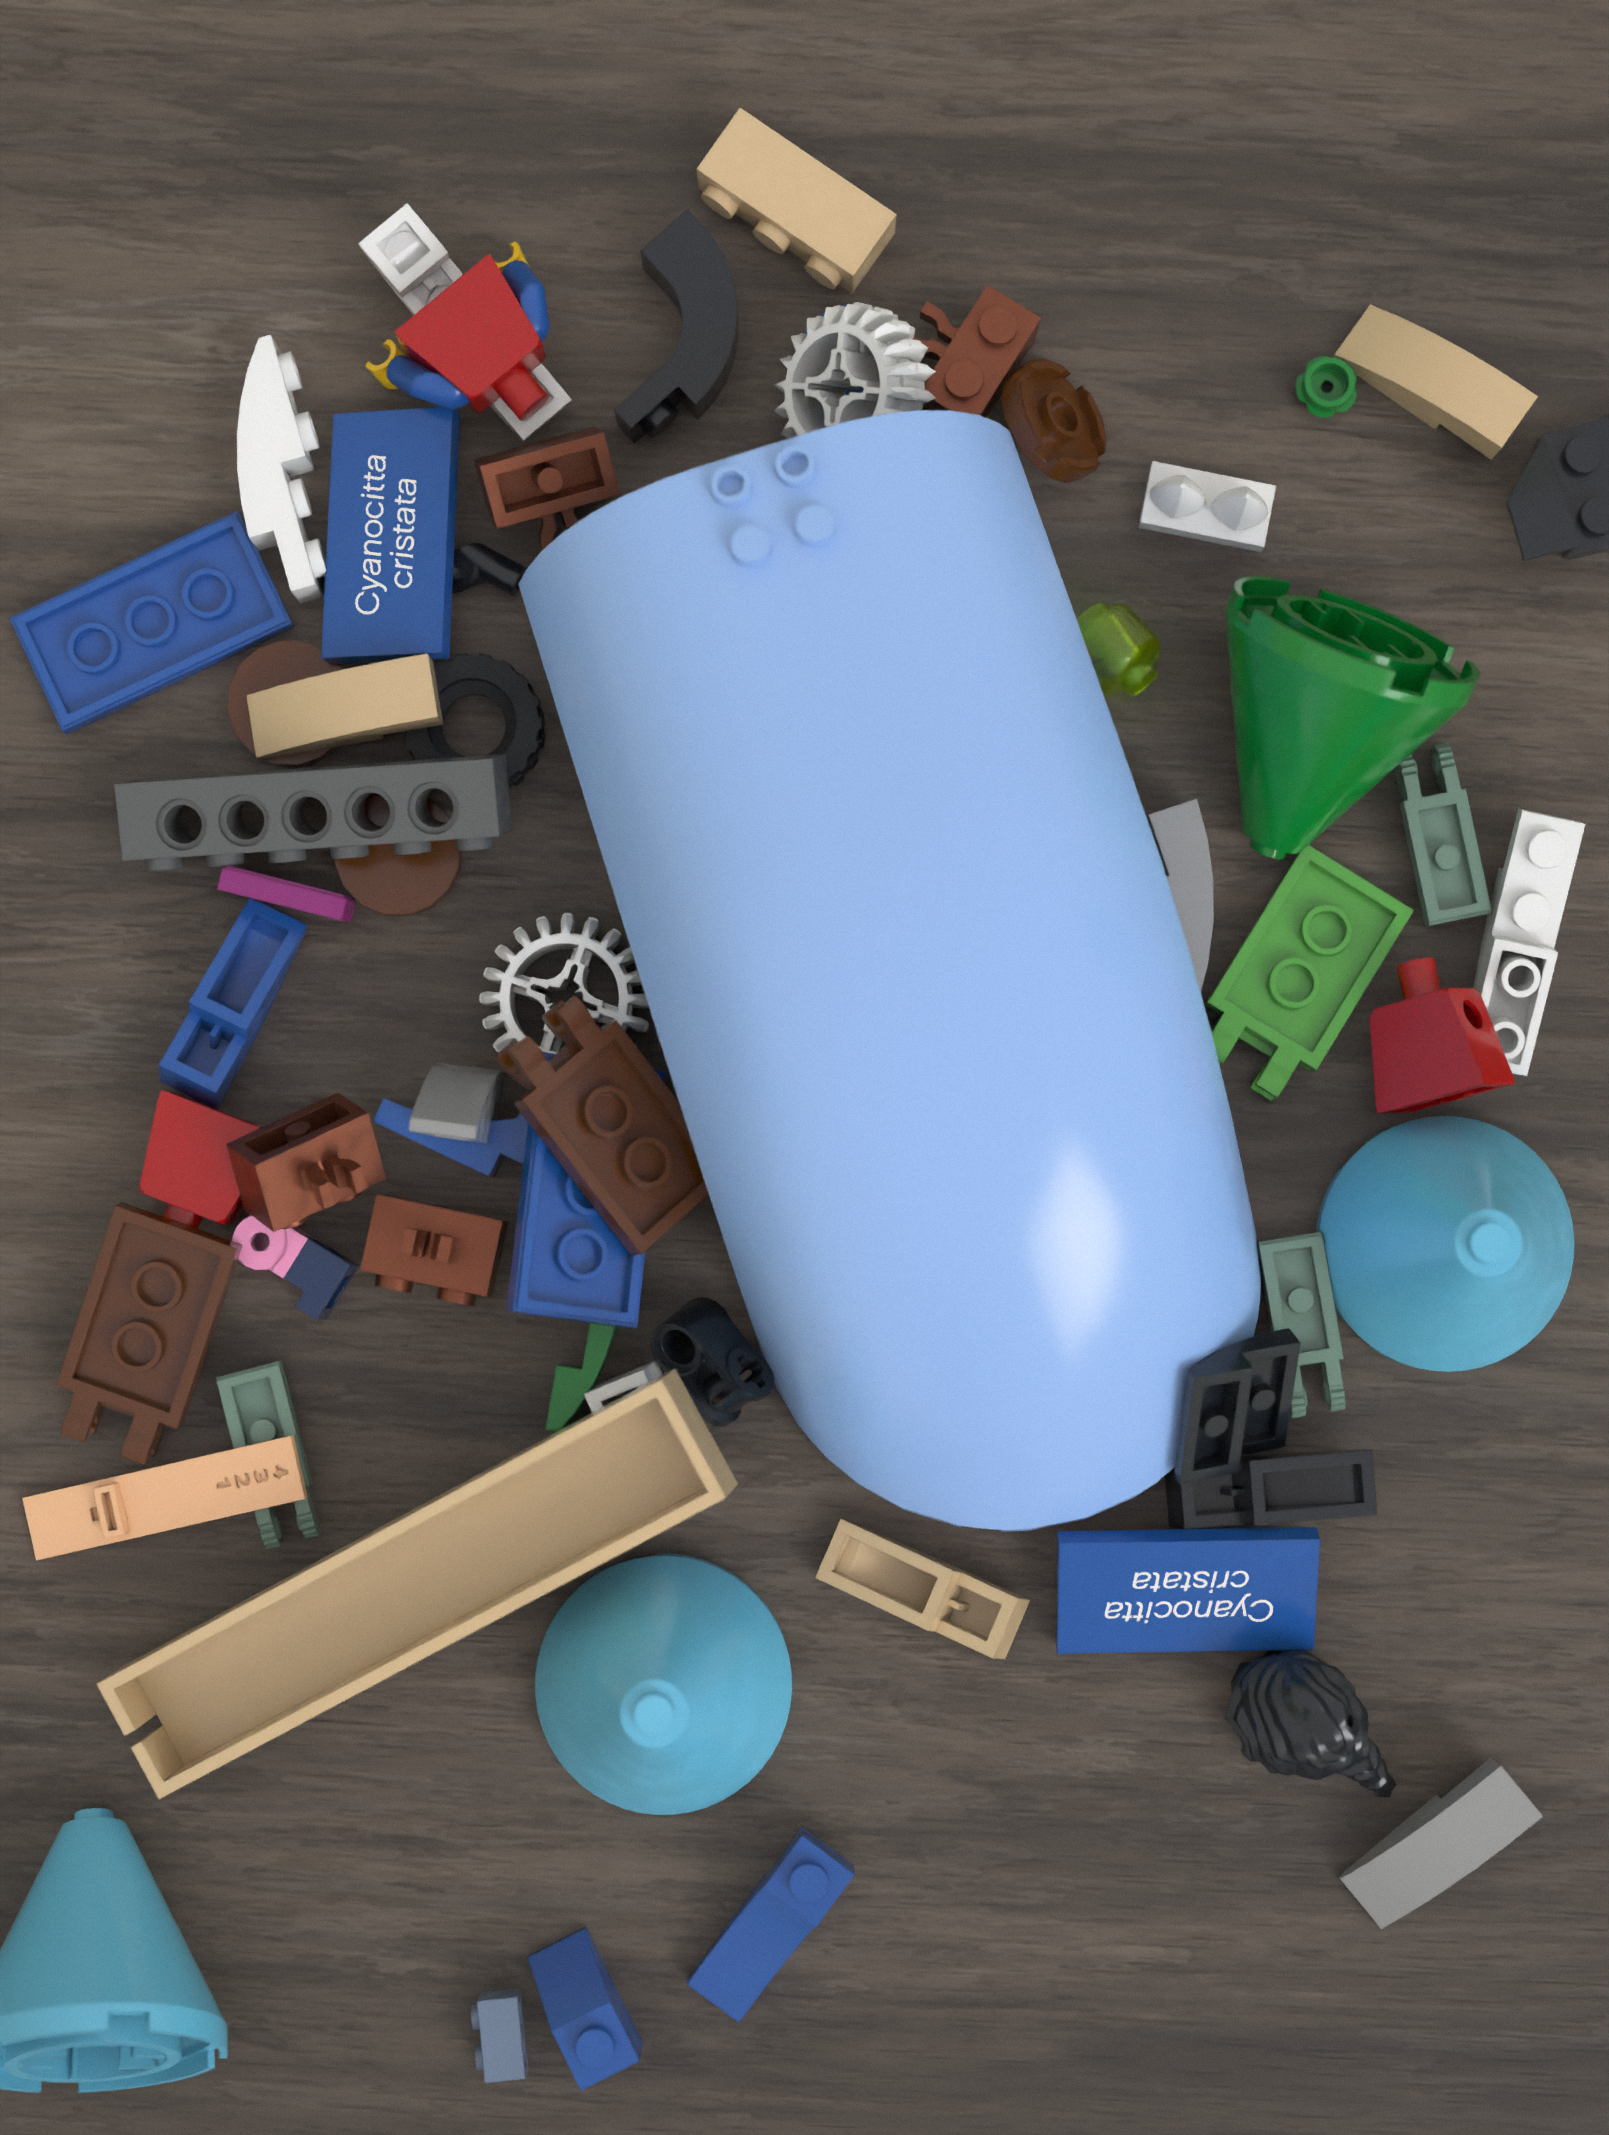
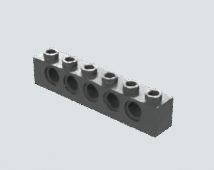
(152, 808)

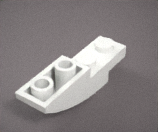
(270, 451)
(1523, 928)

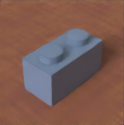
(501, 2035)

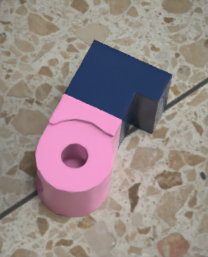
(299, 1260)

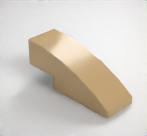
(1436, 379)
(345, 707)
(922, 1589)

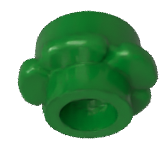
(1336, 373)

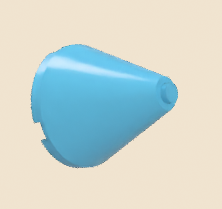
(1446, 1243)
(663, 1684)
(101, 1973)

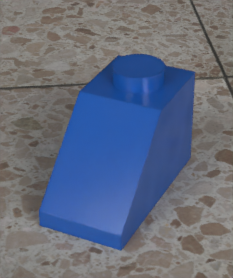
(585, 2009)

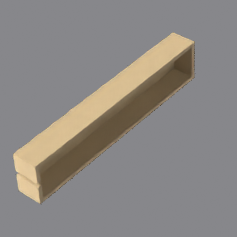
(420, 1583)

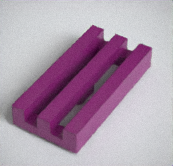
(287, 893)

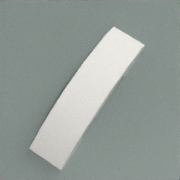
(418, 272)

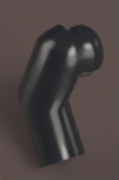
(480, 564)

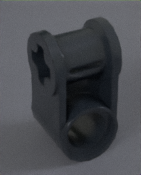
(710, 1359)

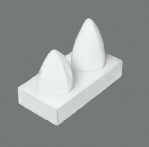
(1207, 506)

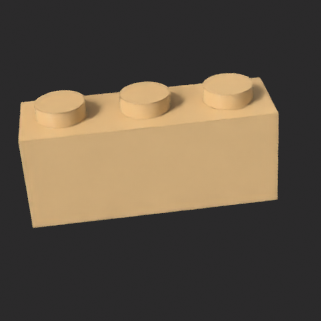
(794, 202)

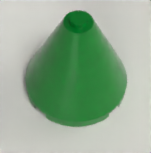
(1326, 704)

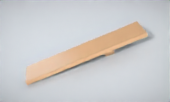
(165, 1497)

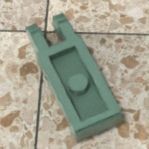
(1442, 843)
(1302, 1299)
(262, 1410)

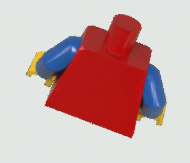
(475, 341)

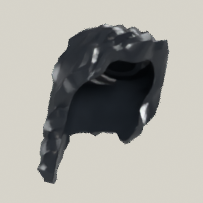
(1304, 1720)

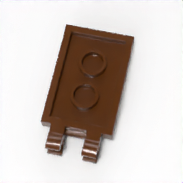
(609, 1124)
(145, 1326)

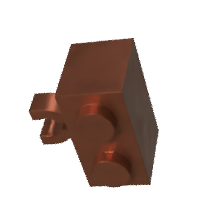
(979, 352)
(547, 480)
(306, 1162)
(434, 1248)

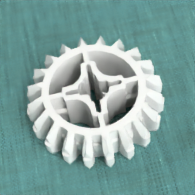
(851, 351)
(583, 948)

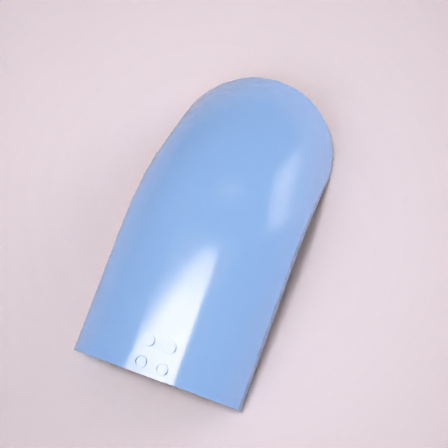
(908, 960)

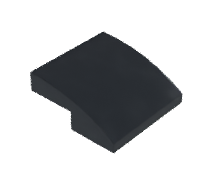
(1236, 1405)

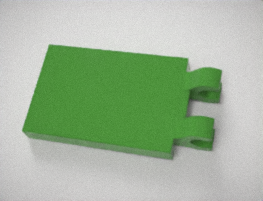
(1304, 967)

